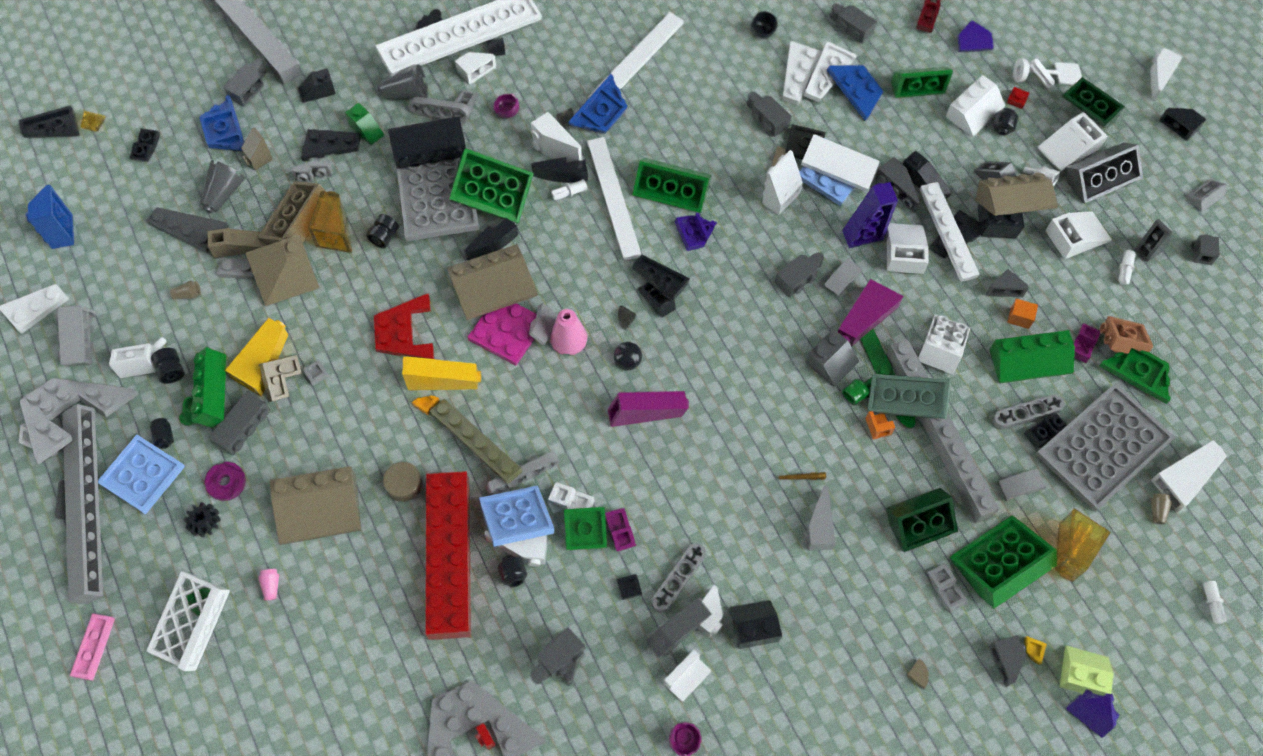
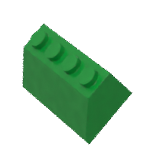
(671, 184)
(1033, 356)

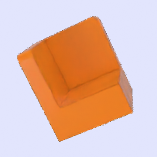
(1022, 313)
(879, 425)

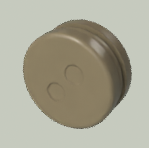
(402, 481)

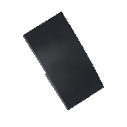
(145, 146)
(1045, 430)

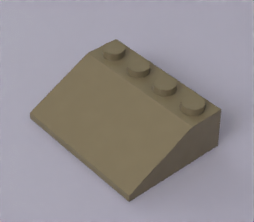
(492, 281)
(315, 505)

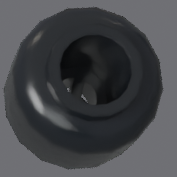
(1005, 121)
(512, 571)

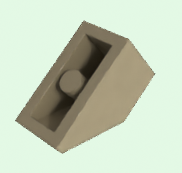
(256, 150)

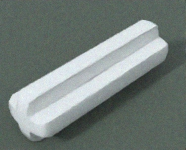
(1041, 73)

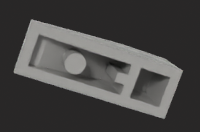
(820, 528)

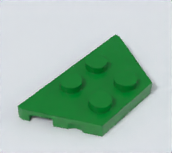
(1142, 371)

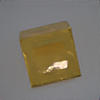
(92, 121)

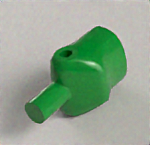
(857, 391)

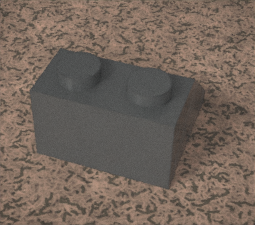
(832, 358)

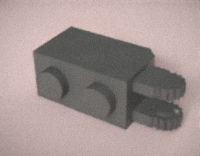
(853, 22)
(246, 82)
(768, 113)
(799, 273)
(557, 656)

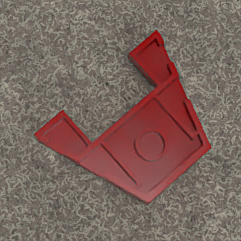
(395, 330)

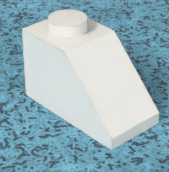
(474, 65)
(713, 623)

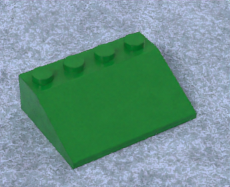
(491, 185)
(1004, 561)

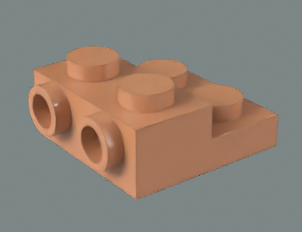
(1124, 334)

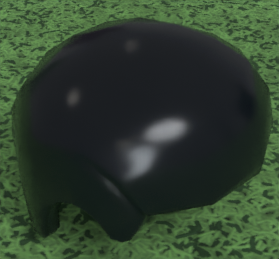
(764, 24)
(627, 355)

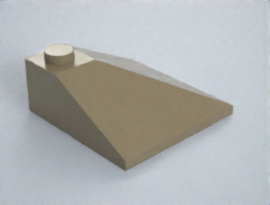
(282, 270)

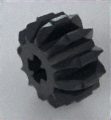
(209, 516)

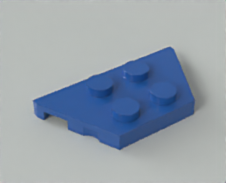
(857, 86)
(601, 109)
(222, 127)

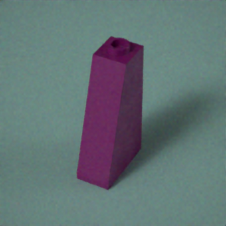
(869, 310)
(646, 407)

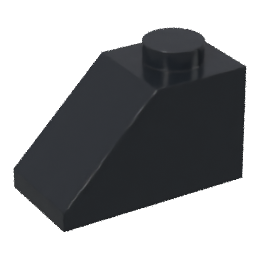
(316, 86)
(1183, 121)

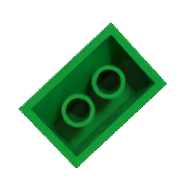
(921, 82)

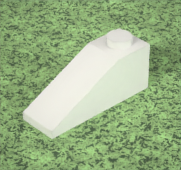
(1162, 69)
(530, 550)

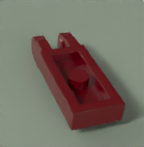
(928, 16)

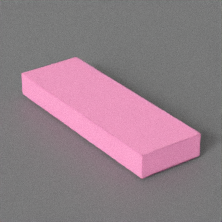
(92, 647)

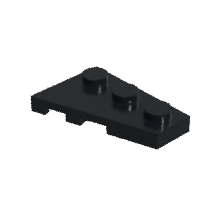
(53, 123)
(326, 142)
(661, 277)

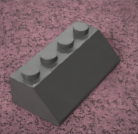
(1105, 171)

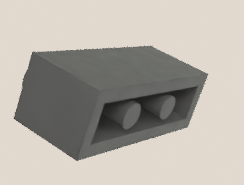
(239, 423)

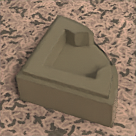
(919, 674)

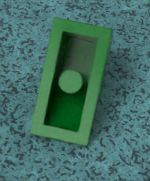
(364, 123)

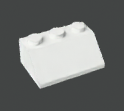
(976, 106)

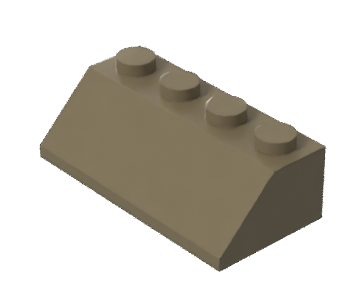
(1016, 194)
(292, 213)

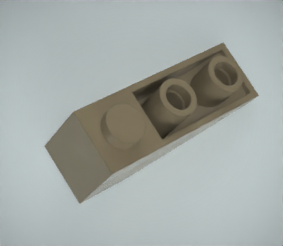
(233, 242)

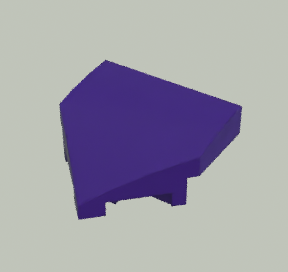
(975, 38)
(694, 230)
(1095, 711)

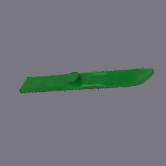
(882, 366)

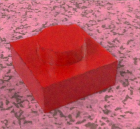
(1018, 97)
(484, 737)

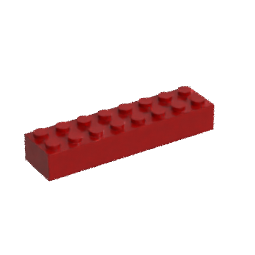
(448, 556)

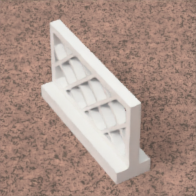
(200, 632)

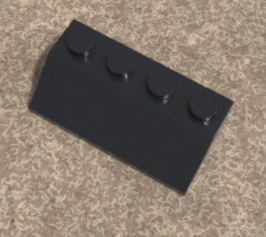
(427, 142)

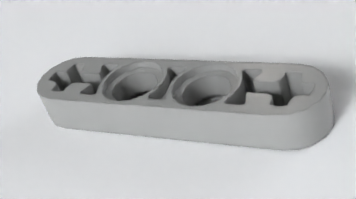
(420, 106)
(1028, 412)
(529, 471)
(681, 579)

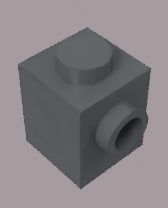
(1205, 249)

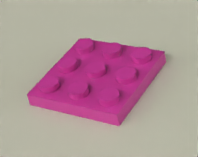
(505, 332)

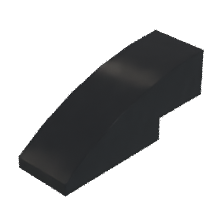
(560, 171)
(492, 239)

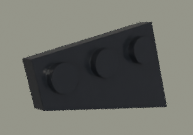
(969, 228)

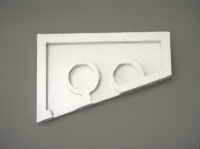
(33, 307)

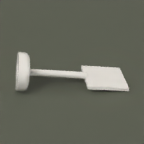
(1066, 72)

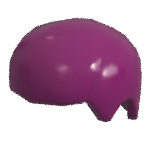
(506, 105)
(685, 739)

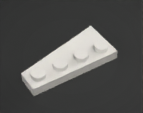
(799, 70)
(821, 80)

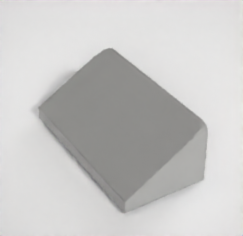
(1207, 194)

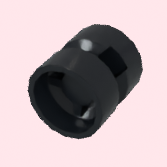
(382, 231)
(167, 365)

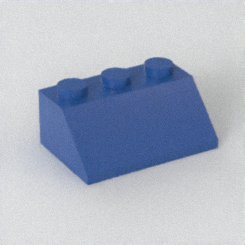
(51, 218)

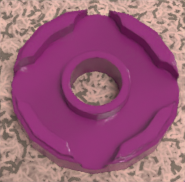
(232, 489)

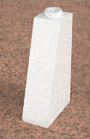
(1189, 474)

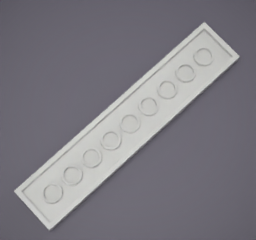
(456, 33)

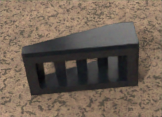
(661, 308)

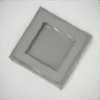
(315, 372)

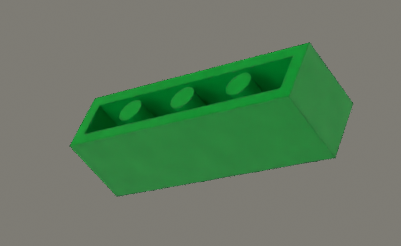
(208, 387)

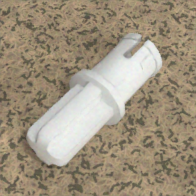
(569, 190)
(1126, 267)
(1214, 602)

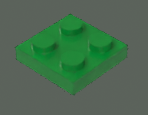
(585, 528)

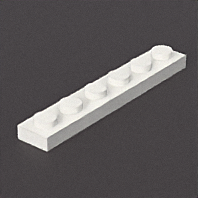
(949, 232)

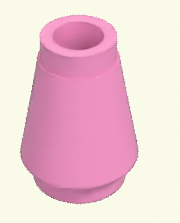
(269, 583)

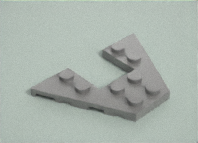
(56, 397)
(470, 707)

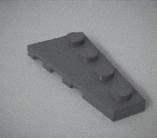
(185, 226)

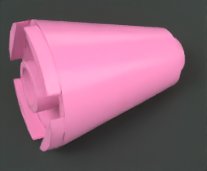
(568, 333)

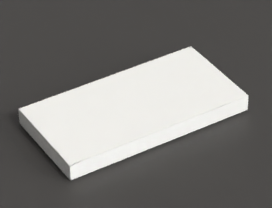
(840, 163)

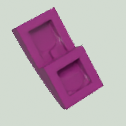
(1085, 342)
(620, 529)

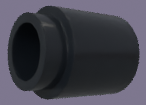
(161, 433)

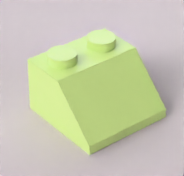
(1086, 671)

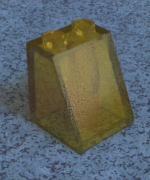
(330, 224)
(1078, 544)

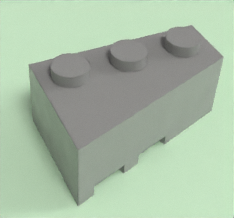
(74, 335)

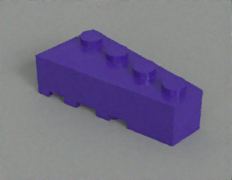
(871, 217)

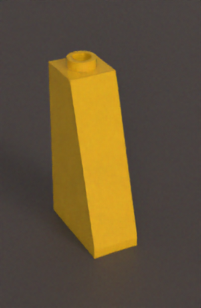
(262, 348)
(439, 374)

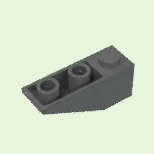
(901, 182)

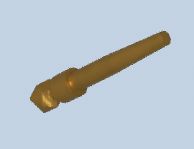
(812, 476)

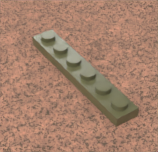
(476, 441)

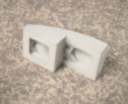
(568, 498)

